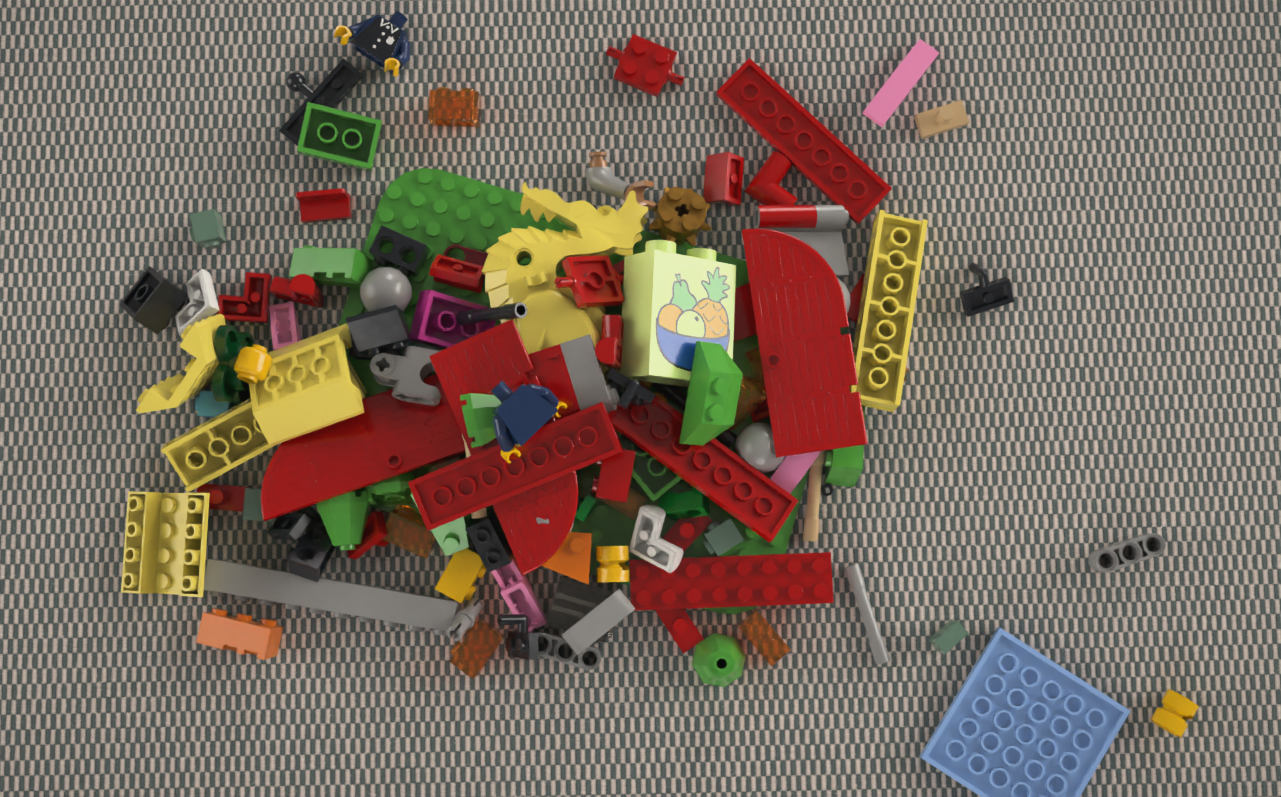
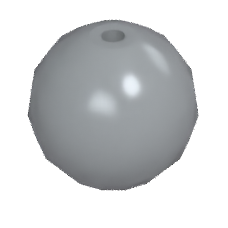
(385, 288)
(757, 447)

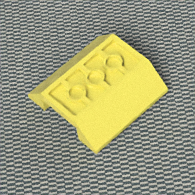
(306, 387)
(176, 390)
(165, 543)

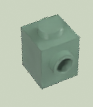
(207, 229)
(721, 537)

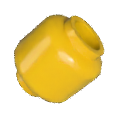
(253, 364)

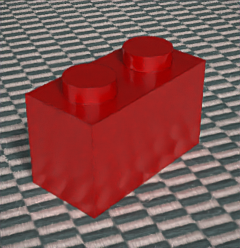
(615, 476)

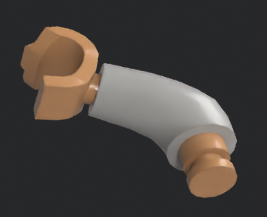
(602, 179)

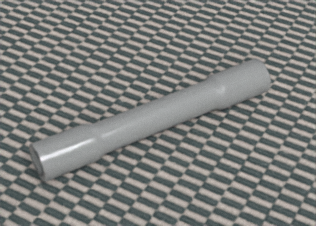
(875, 640)

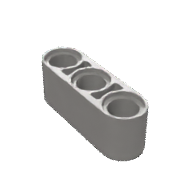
(1137, 548)
(598, 622)
(552, 652)

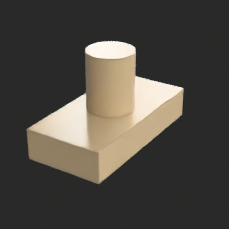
(941, 119)

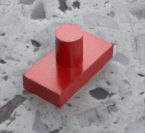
(224, 496)
(686, 531)
(373, 534)
(680, 628)

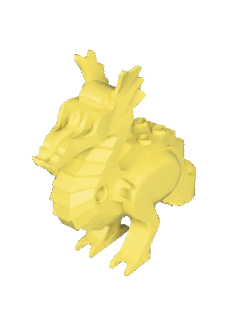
(551, 310)

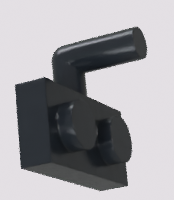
(987, 294)
(631, 389)
(293, 525)
(521, 642)

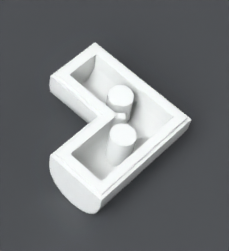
(202, 301)
(647, 541)

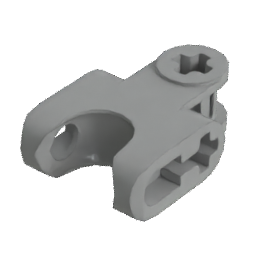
(407, 375)

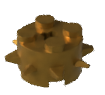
(692, 215)

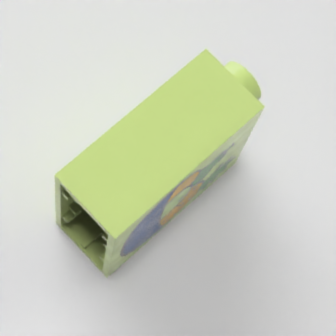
(670, 307)

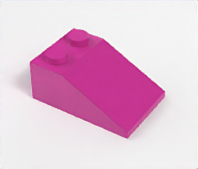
(436, 320)

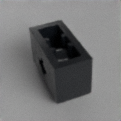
(490, 541)

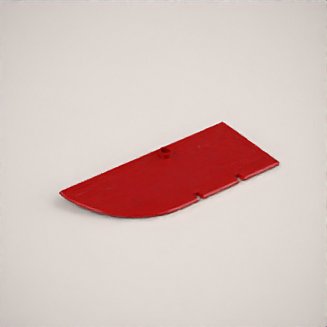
(801, 345)
(477, 368)
(360, 451)

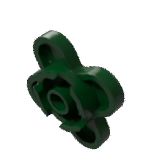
(225, 383)

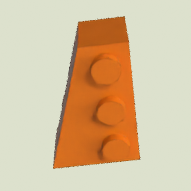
(573, 557)
(240, 633)

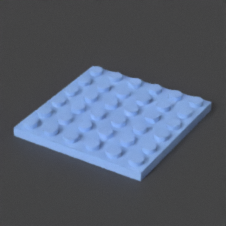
(1023, 726)

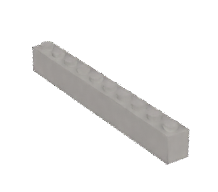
(331, 595)

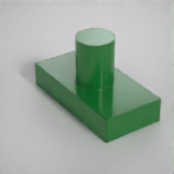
(585, 507)

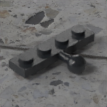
(328, 93)

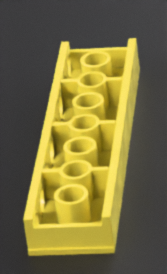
(887, 309)
(223, 443)

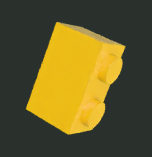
(461, 575)

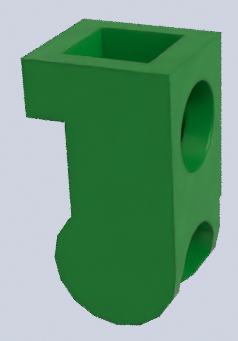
(685, 504)

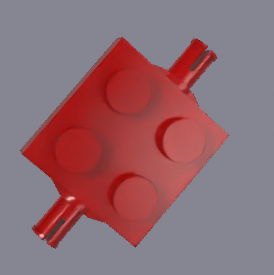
(645, 65)
(592, 281)

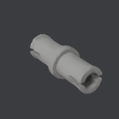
(464, 619)

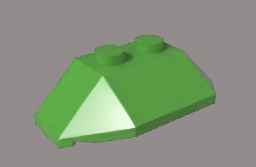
(710, 395)

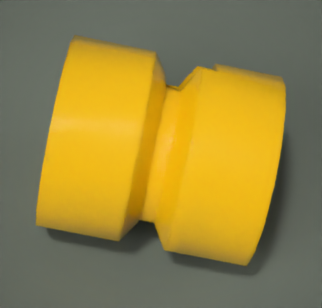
(612, 563)
(1174, 713)

